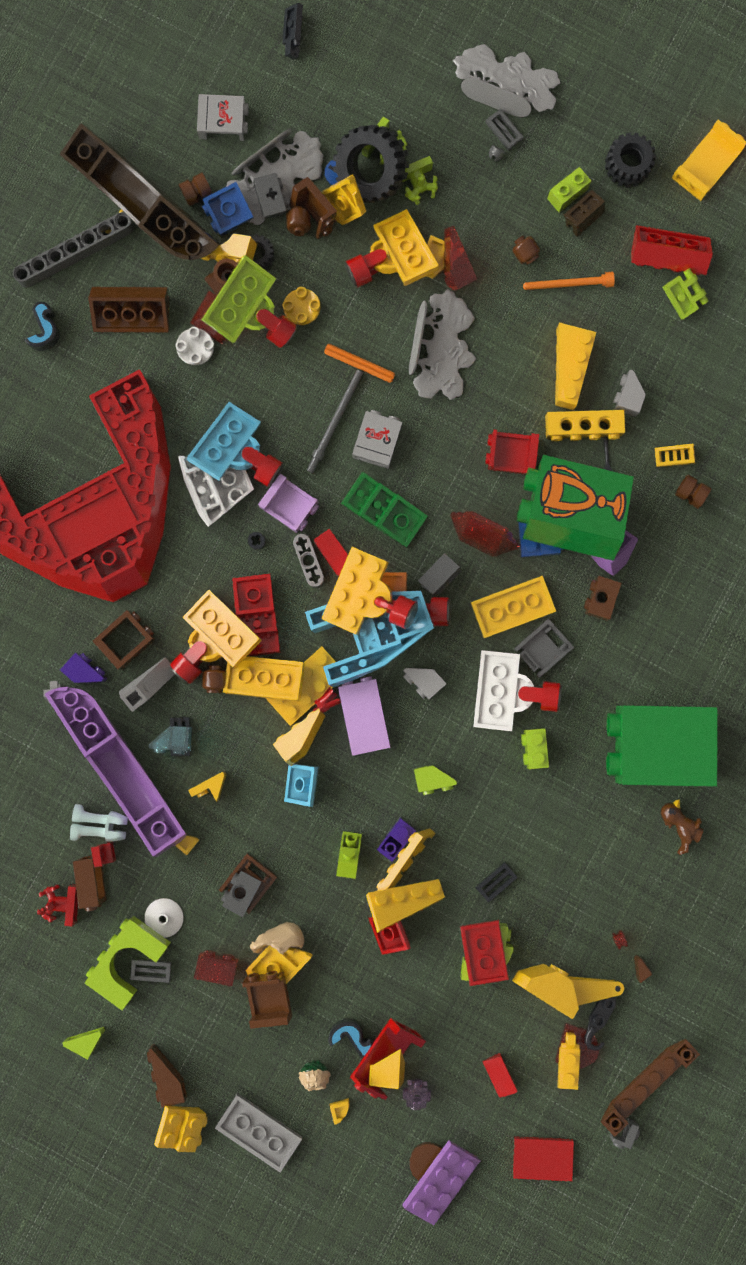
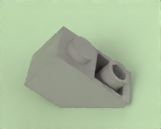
(631, 394)
(425, 679)

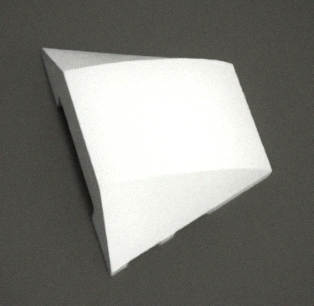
(212, 496)

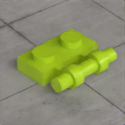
(681, 297)

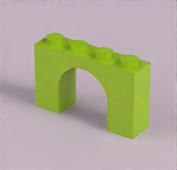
(104, 976)

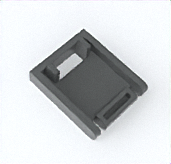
(540, 650)

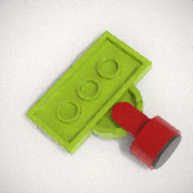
(245, 305)

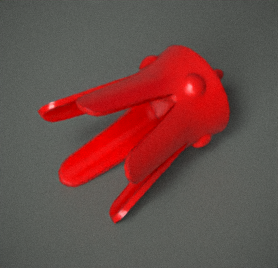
(326, 701)

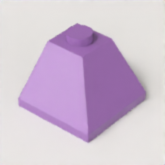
(622, 556)

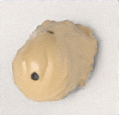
(280, 938)

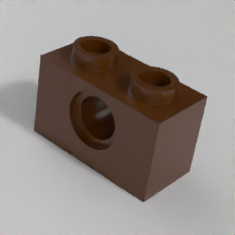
(607, 587)

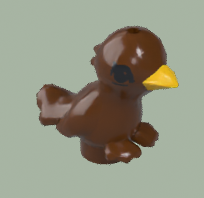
(686, 828)

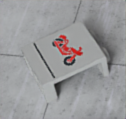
(222, 115)
(377, 439)

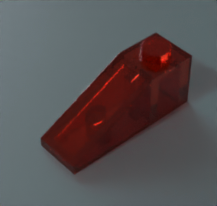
(456, 262)

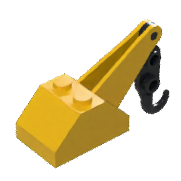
(569, 992)

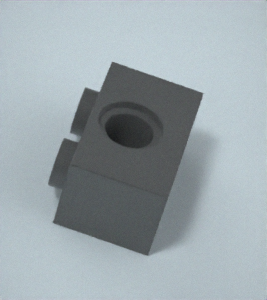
(235, 904)

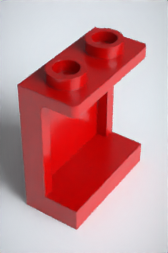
(512, 452)

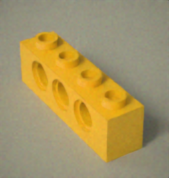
(613, 418)

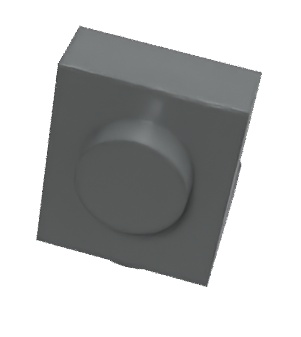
(630, 1133)

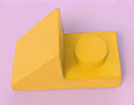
(215, 785)

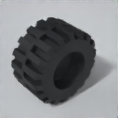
(630, 145)

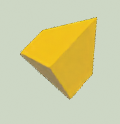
(388, 1072)

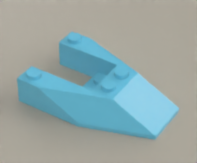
(377, 640)

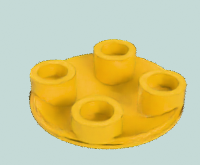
(301, 306)

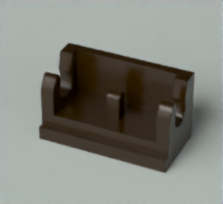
(585, 212)

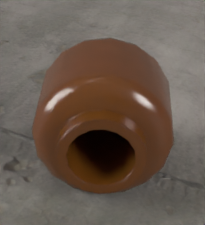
(298, 220)
(526, 249)
(213, 679)

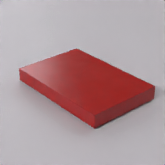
(484, 952)
(543, 1158)

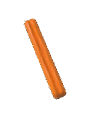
(359, 363)

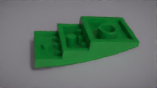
(384, 509)

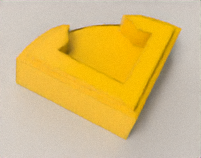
(187, 844)
(339, 1110)

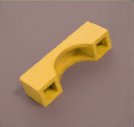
(234, 249)

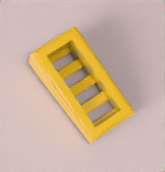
(690, 447)

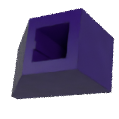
(80, 670)
(396, 839)

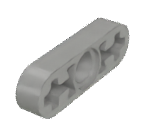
(308, 576)

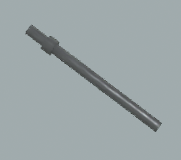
(318, 453)

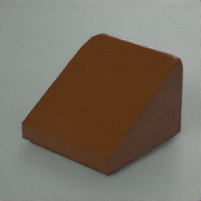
(641, 968)

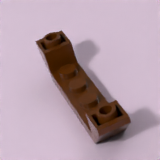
(646, 1084)

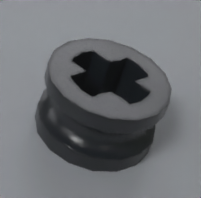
(250, 541)

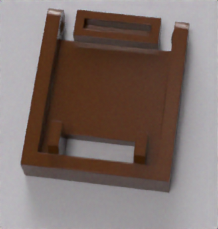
(265, 883)

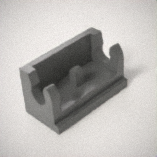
(439, 575)

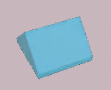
(301, 784)

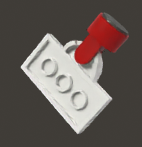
(505, 691)

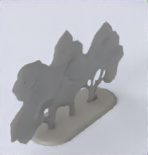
(511, 75)
(302, 165)
(445, 350)

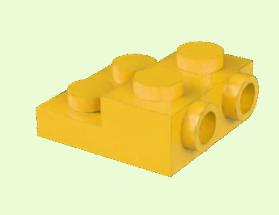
(181, 1128)

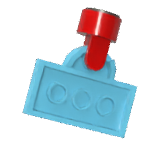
(231, 445)

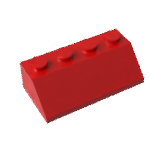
(671, 250)

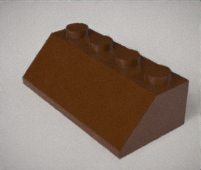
(129, 309)

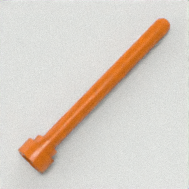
(605, 279)

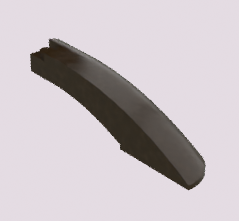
(137, 196)

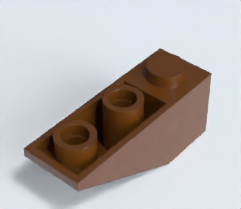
(169, 1081)

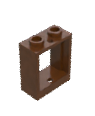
(110, 653)
(89, 884)

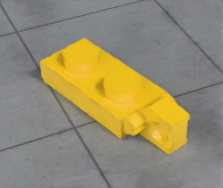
(569, 1063)

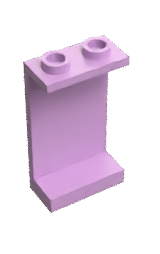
(364, 716)

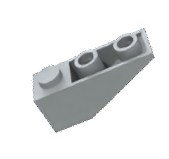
(146, 684)

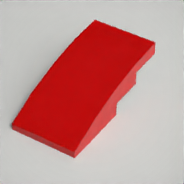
(257, 610)

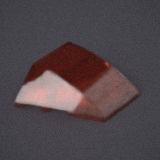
(483, 533)

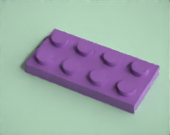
(441, 1182)

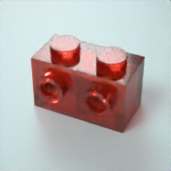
(216, 968)

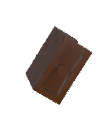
(310, 197)
(268, 999)

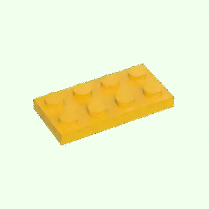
(513, 607)
(265, 678)
(313, 687)

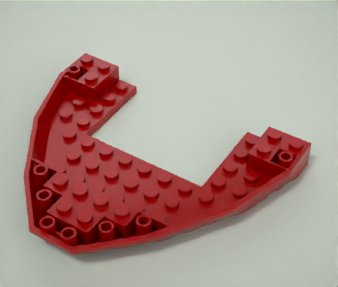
(110, 528)

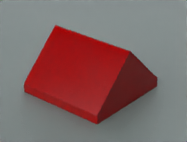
(391, 938)

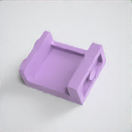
(288, 504)

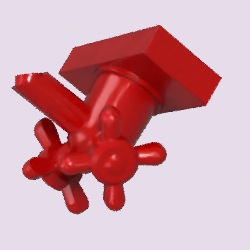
(62, 904)

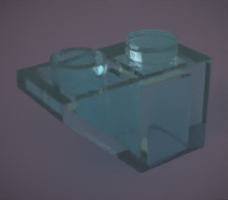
(173, 738)

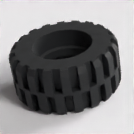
(392, 153)

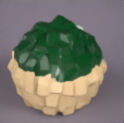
(314, 1075)

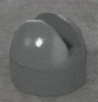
(497, 152)

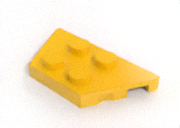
(345, 199)
(272, 960)

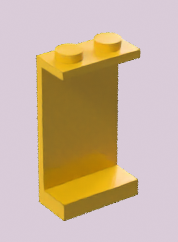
(709, 160)

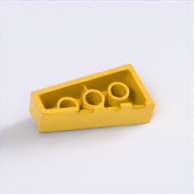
(572, 359)

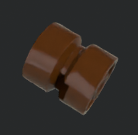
(195, 189)
(692, 491)

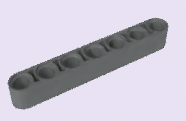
(64, 248)

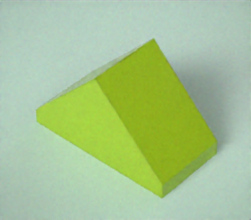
(84, 1043)

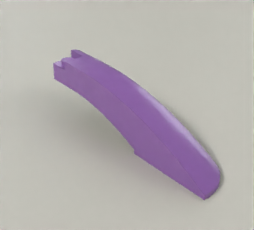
(117, 768)

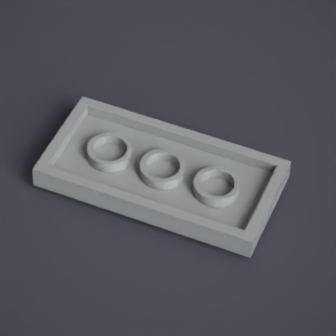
(258, 1132)

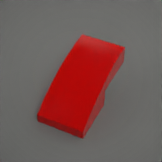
(103, 854)

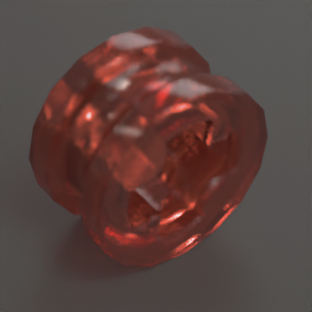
(619, 940)

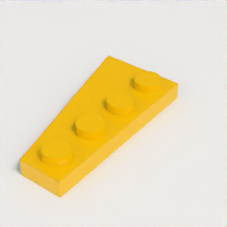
(405, 859)
(397, 903)

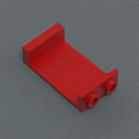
(391, 1039)

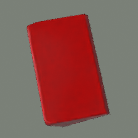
(500, 1076)

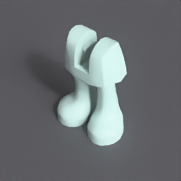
(110, 835)

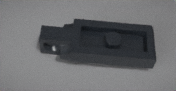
(292, 30)

